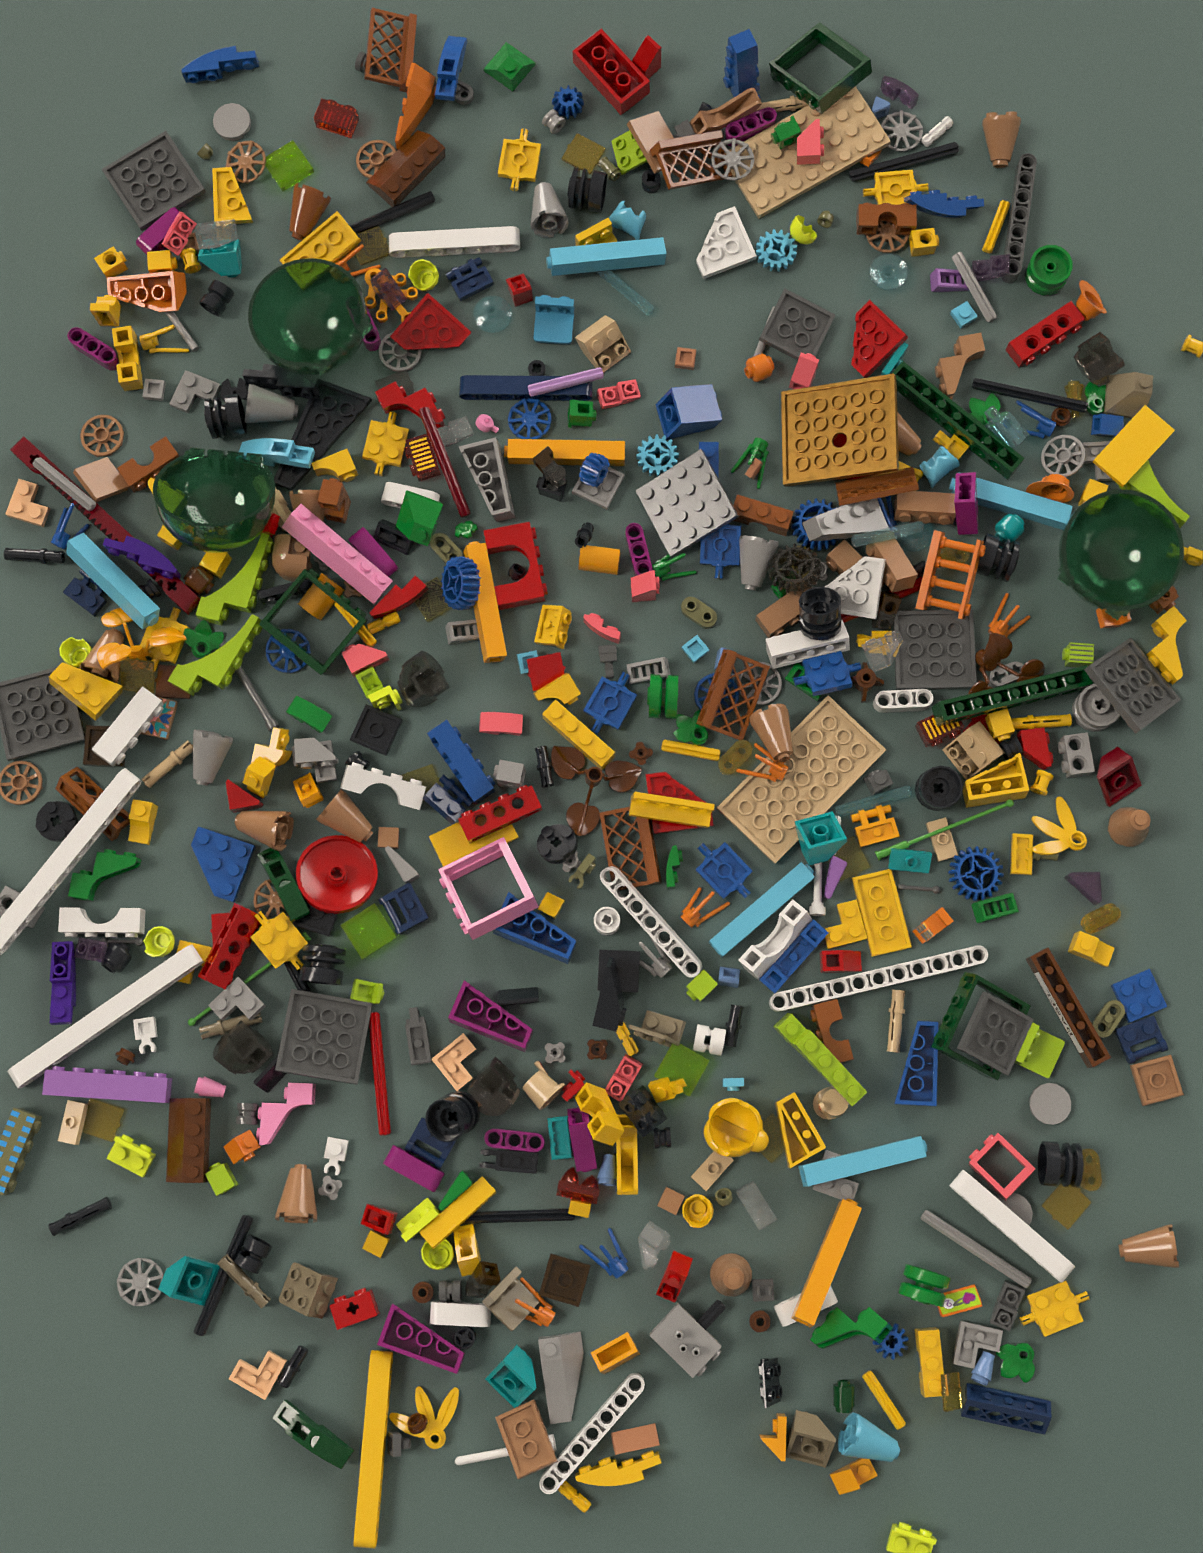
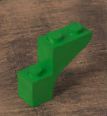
(107, 865)
(840, 1327)

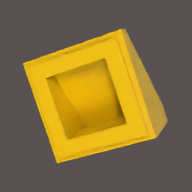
(551, 905)
(579, 1208)
(376, 1243)

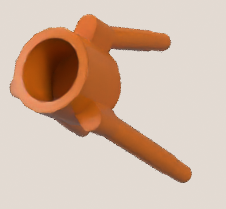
(343, 264)
(1001, 627)
(777, 768)
(692, 915)
(543, 1315)

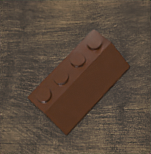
(407, 167)
(188, 1140)

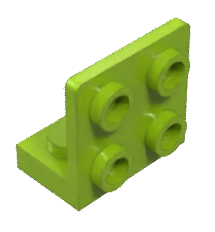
(627, 152)
(1039, 1051)

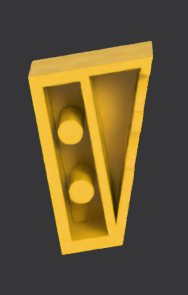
(85, 689)
(797, 1131)

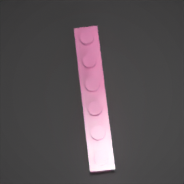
(337, 553)

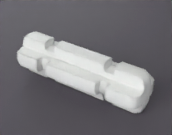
(937, 131)

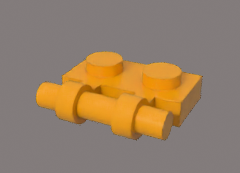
(875, 832)

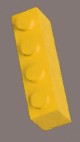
(578, 735)

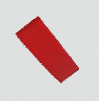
(399, 598)

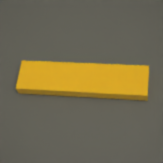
(457, 1212)

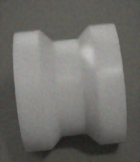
(553, 121)

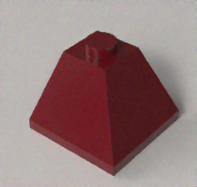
(1117, 776)

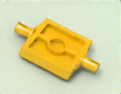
(519, 160)
(894, 186)
(385, 443)
(165, 653)
(279, 940)
(1054, 1308)

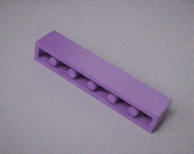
(107, 1086)

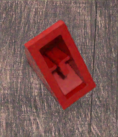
(520, 289)
(239, 799)
(379, 1219)

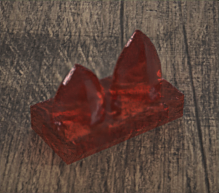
(569, 1187)

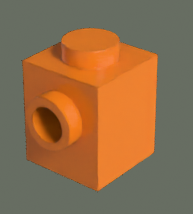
(242, 1147)

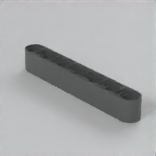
(1022, 210)

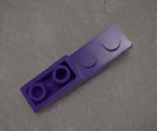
(149, 558)
(63, 983)

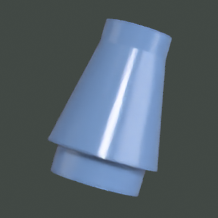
(608, 1172)
(983, 1369)

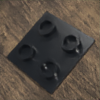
(771, 1390)

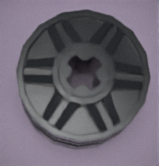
(587, 189)
(220, 417)
(998, 557)
(820, 613)
(949, 783)
(322, 965)
(452, 1116)
(1061, 1165)

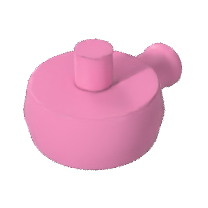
(486, 423)

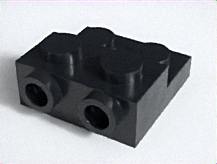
(642, 1111)

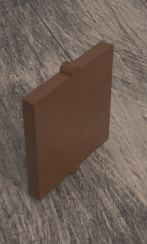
(164, 688)

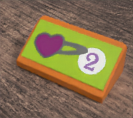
(960, 1301)

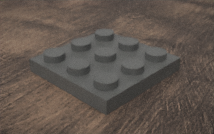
(796, 326)
(995, 1033)

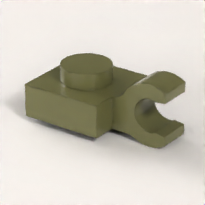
(586, 866)

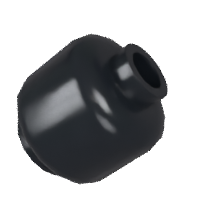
(116, 957)

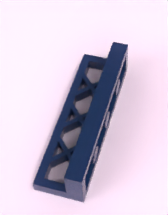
(1008, 1406)

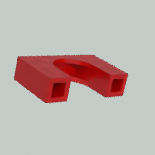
(520, 539)

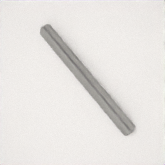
(976, 1249)

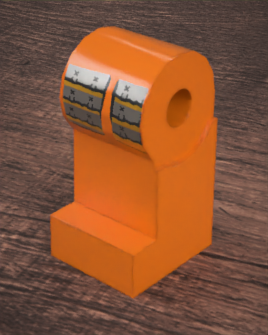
(932, 925)

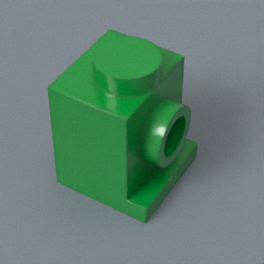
(786, 133)
(580, 413)

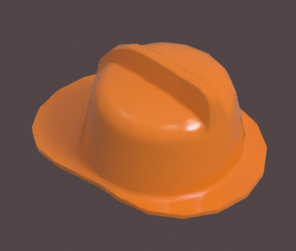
(1089, 301)
(1052, 487)

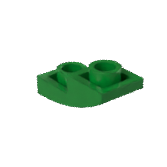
(308, 713)
(674, 860)

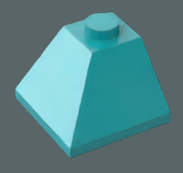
(224, 259)
(820, 837)
(189, 1280)
(514, 1377)

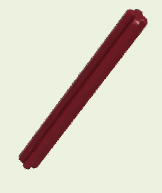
(444, 462)

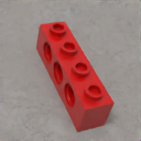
(1067, 315)
(474, 832)
(220, 950)

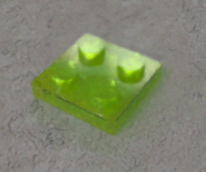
(288, 165)
(368, 931)
(682, 1063)

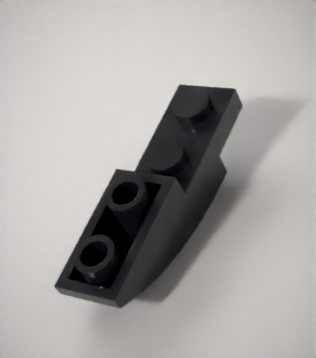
(276, 378)

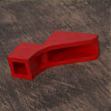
(392, 398)

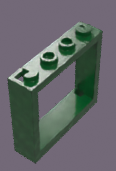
(835, 44)
(295, 647)
(954, 1014)

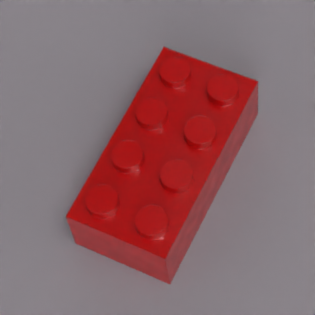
(611, 71)

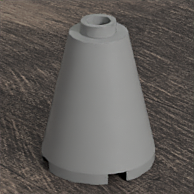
(547, 212)
(268, 406)
(755, 559)
(208, 754)

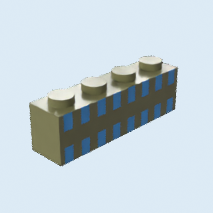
(15, 1144)

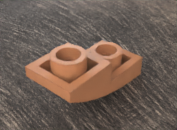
(635, 1439)

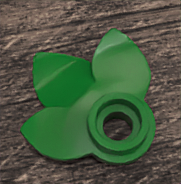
(1095, 398)
(979, 406)
(203, 637)
(688, 729)
(1014, 1364)

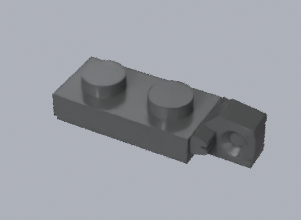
(417, 1038)

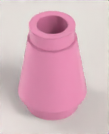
(209, 1088)

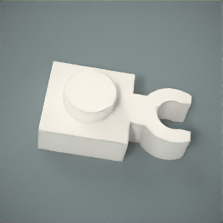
(145, 1030)
(335, 1151)

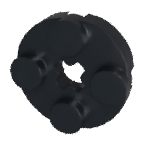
(48, 813)
(553, 833)

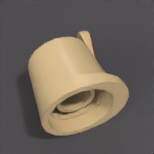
(542, 1088)
(829, 1103)

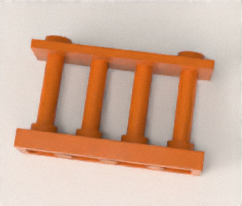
(935, 561)

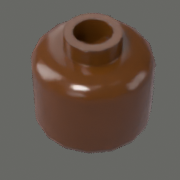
(199, 580)

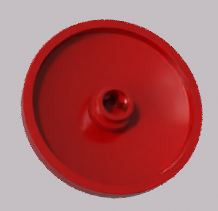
(336, 874)

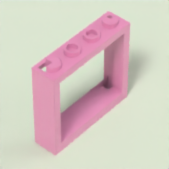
(472, 862)

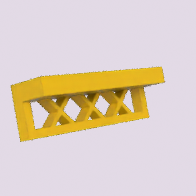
(671, 809)

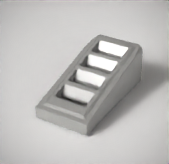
(458, 625)
(630, 669)
(405, 870)

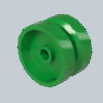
(1048, 270)
(663, 696)
(924, 1285)

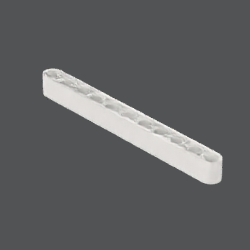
(66, 856)
(887, 974)
(105, 1016)

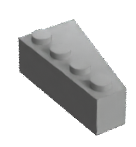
(490, 475)
(846, 521)

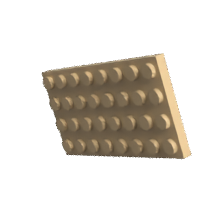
(776, 178)
(825, 762)

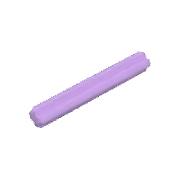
(565, 381)

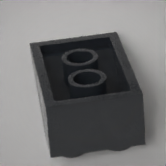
(611, 1000)

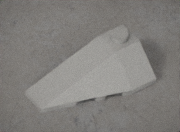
(561, 1367)

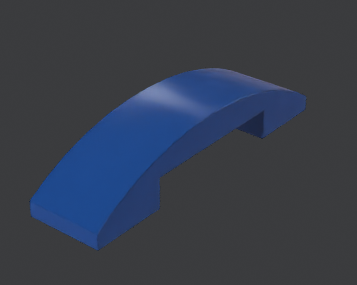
(793, 956)

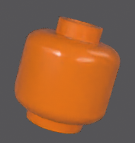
(759, 367)

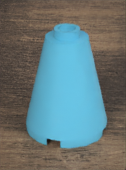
(866, 1440)

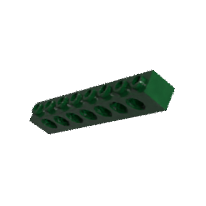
(957, 421)
(1011, 695)

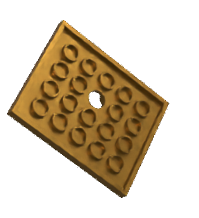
(817, 414)

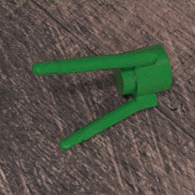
(756, 449)
(662, 568)

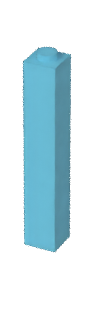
(606, 256)
(1020, 503)
(113, 581)
(762, 909)
(862, 1161)

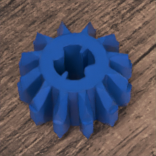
(568, 102)
(594, 469)
(896, 1345)

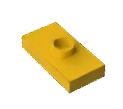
(1021, 854)

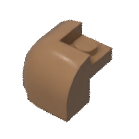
(290, 557)

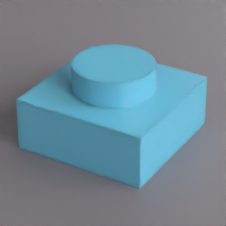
(963, 314)
(695, 649)
(522, 660)
(733, 1083)

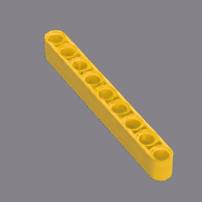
(373, 1449)

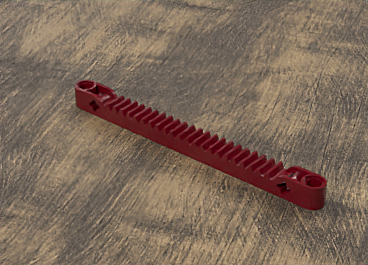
(182, 596)

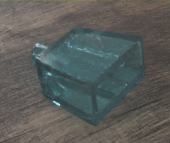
(1005, 427)

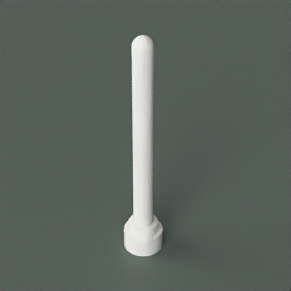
(817, 907)
(492, 1454)

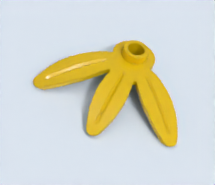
(1065, 836)
(434, 1426)

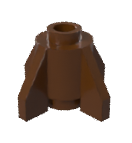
(863, 685)

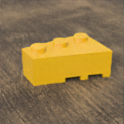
(997, 784)

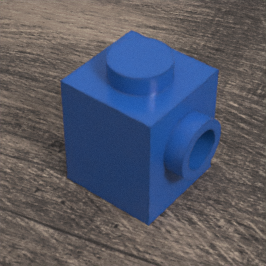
(1107, 425)

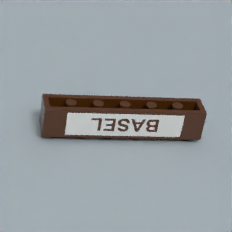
(1068, 1008)

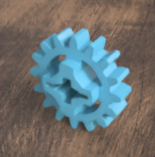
(773, 257)
(648, 456)

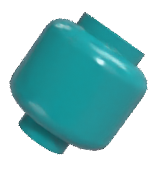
(1010, 527)

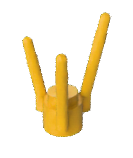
(150, 341)

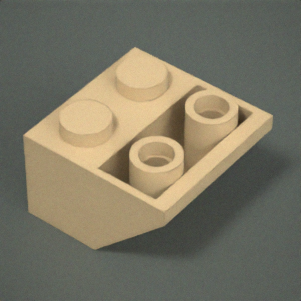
(603, 343)
(973, 750)

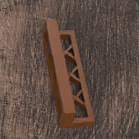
(82, 801)

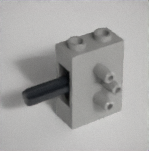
(688, 1338)

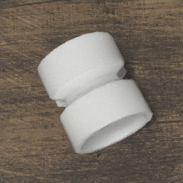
(607, 921)
(716, 1041)

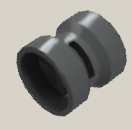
(361, 62)
(246, 1113)
(450, 1291)

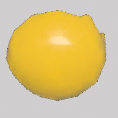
(697, 1211)

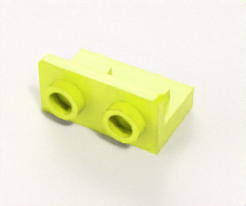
(382, 698)
(130, 1155)
(417, 1219)
(906, 1540)

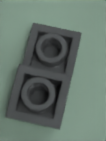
(1007, 1305)

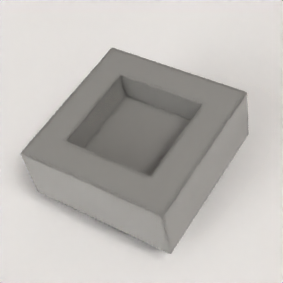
(154, 389)

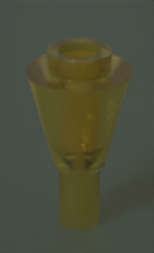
(1074, 391)

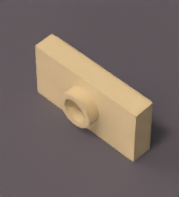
(942, 842)
(73, 1122)
(711, 1170)

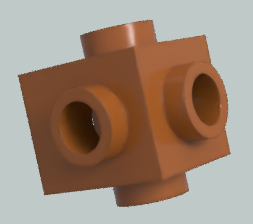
(1166, 601)

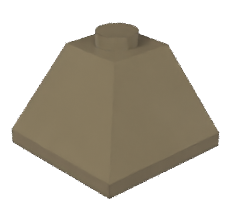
(1127, 393)
(809, 1440)

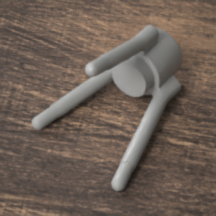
(660, 965)

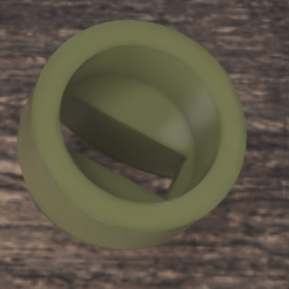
(205, 152)
(825, 219)
(724, 1192)

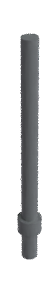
(270, 722)

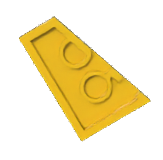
(228, 197)

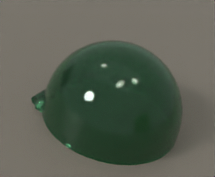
(308, 316)
(215, 499)
(1120, 551)

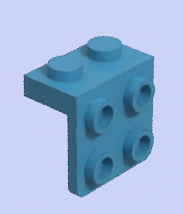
(553, 319)

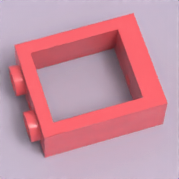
(1005, 1192)

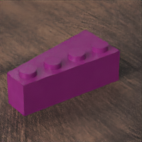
(483, 1016)
(414, 1339)

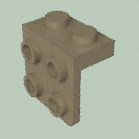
(307, 1291)

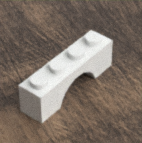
(358, 779)
(127, 921)
(789, 926)

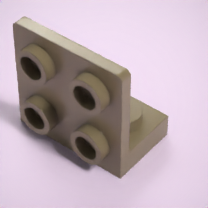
(660, 1029)
(502, 1300)

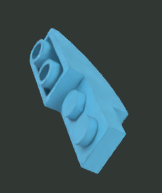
(279, 451)

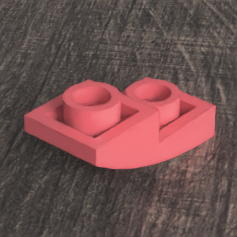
(178, 233)
(618, 395)
(596, 624)
(500, 722)
(623, 1077)

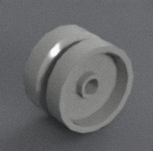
(1087, 714)

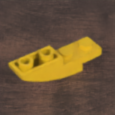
(610, 1474)

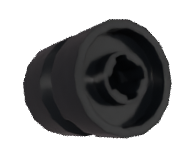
(215, 300)
(253, 1253)

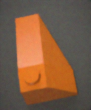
(419, 100)
(153, 290)

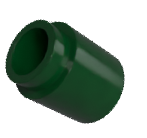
(843, 1396)

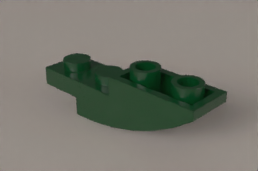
(283, 884)
(312, 1436)

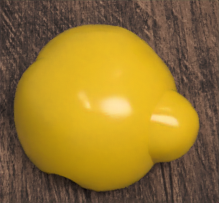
(735, 1129)

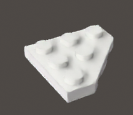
(725, 245)
(860, 587)

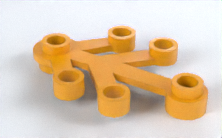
(383, 307)

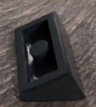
(391, 536)
(518, 996)
(269, 1077)

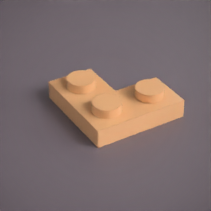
(22, 506)
(450, 1061)
(259, 1380)

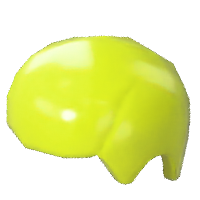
(802, 233)
(423, 275)
(74, 651)
(159, 942)
(439, 1257)

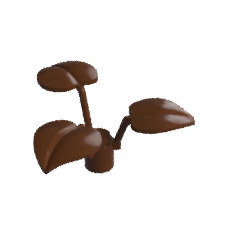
(997, 649)
(621, 777)

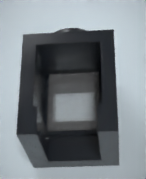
(547, 489)

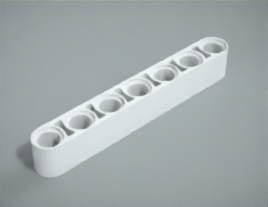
(454, 242)
(661, 924)
(1012, 1226)
(589, 1443)

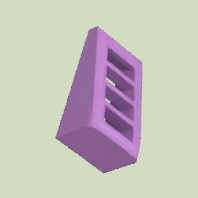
(939, 284)
(835, 871)

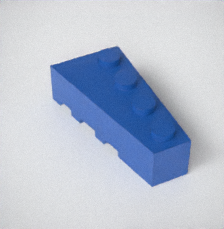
(741, 63)
(461, 762)
(537, 934)
(919, 1076)

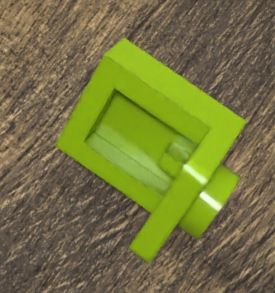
(369, 681)
(367, 991)

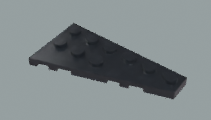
(322, 426)

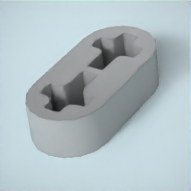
(1007, 679)

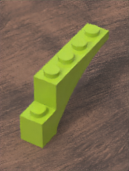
(1146, 482)
(241, 590)
(220, 665)
(820, 1058)

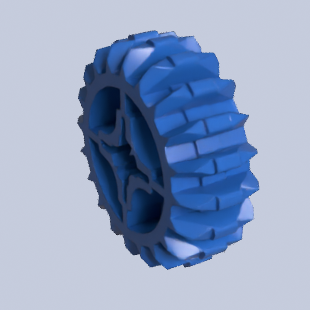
(800, 518)
(460, 583)
(973, 864)

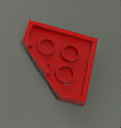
(430, 328)
(874, 339)
(665, 785)

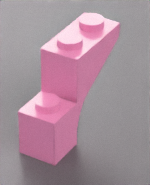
(275, 1114)

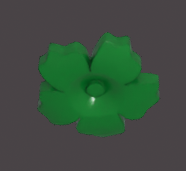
(465, 529)

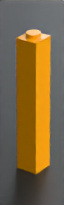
(564, 451)
(486, 607)
(826, 1262)

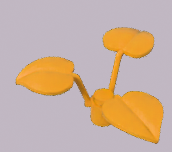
(113, 652)

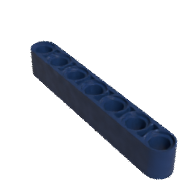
(516, 388)

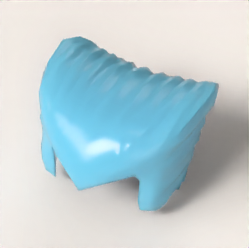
(625, 219)
(939, 465)

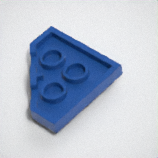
(222, 861)

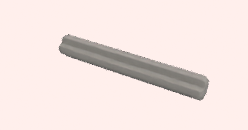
(974, 286)
(63, 483)

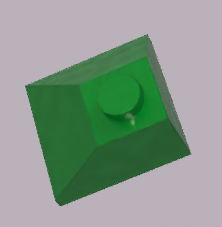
(509, 66)
(418, 517)

